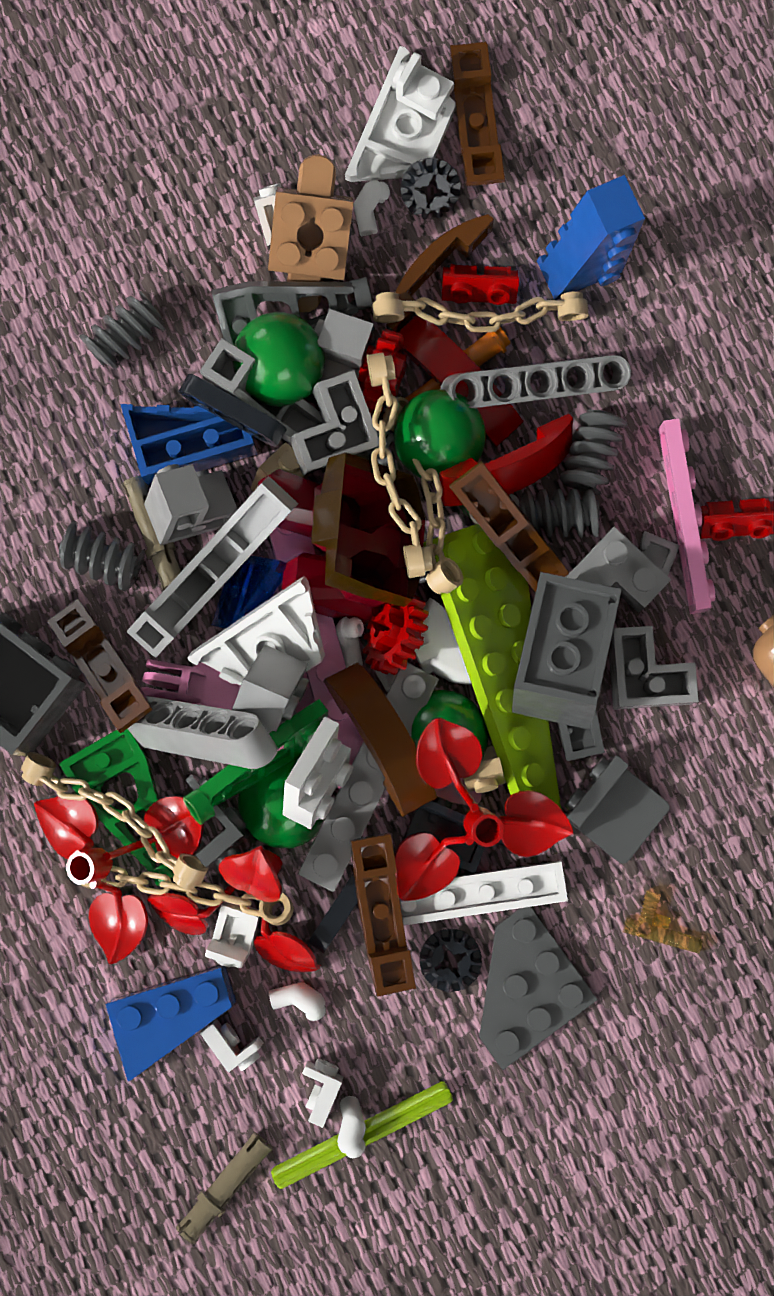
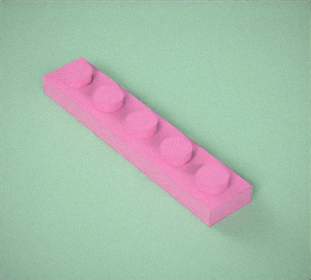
(686, 516)

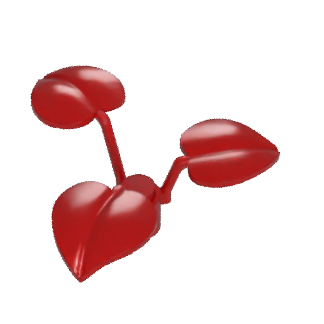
(529, 828)
(256, 875)
(114, 919)

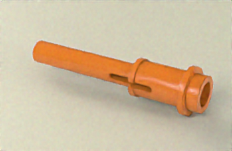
(479, 352)

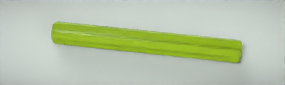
(375, 1129)

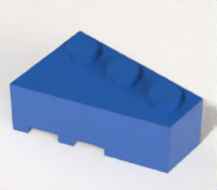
(184, 438)
(167, 1014)

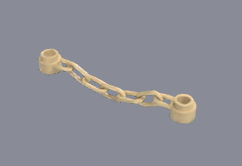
(391, 309)
(416, 558)
(445, 573)
(187, 868)
(264, 911)

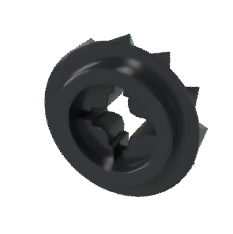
(419, 175)
(457, 942)

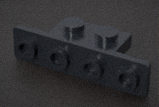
(444, 822)

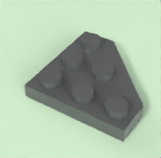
(528, 988)

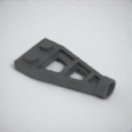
(238, 302)

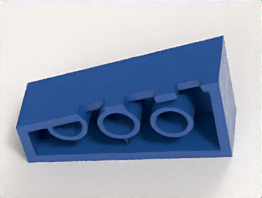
(595, 239)

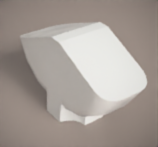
(440, 648)

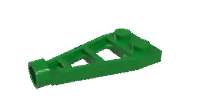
(102, 763)
(233, 779)

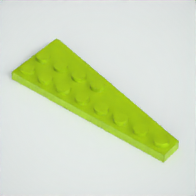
(490, 627)

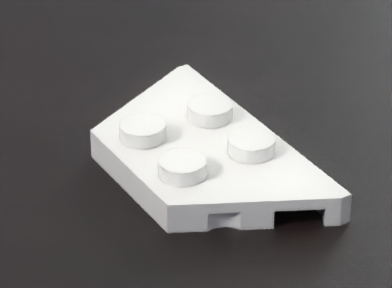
(396, 134)
(282, 622)

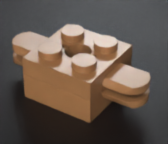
(311, 228)

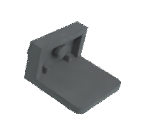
(616, 809)
(227, 841)

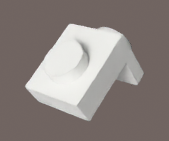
(233, 936)

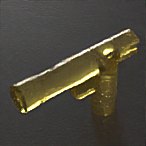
(659, 927)

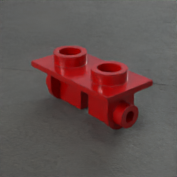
(496, 286)
(722, 522)

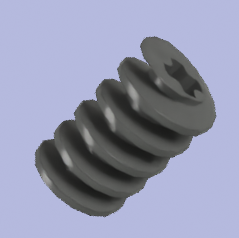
(123, 331)
(591, 450)
(562, 512)
(100, 558)

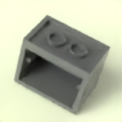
(565, 650)
(32, 688)

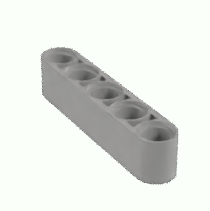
(553, 378)
(205, 733)

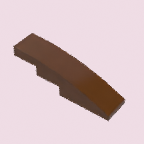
(506, 525)

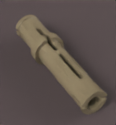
(161, 556)
(213, 1200)

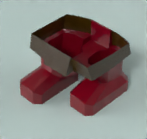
(360, 538)

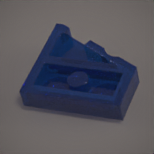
(248, 589)

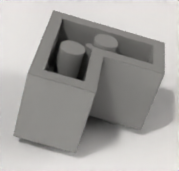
(344, 344)
(345, 425)
(188, 502)
(622, 566)
(637, 678)
(272, 687)

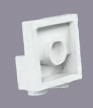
(316, 775)

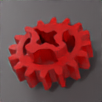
(389, 344)
(395, 636)

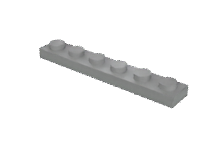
(364, 788)

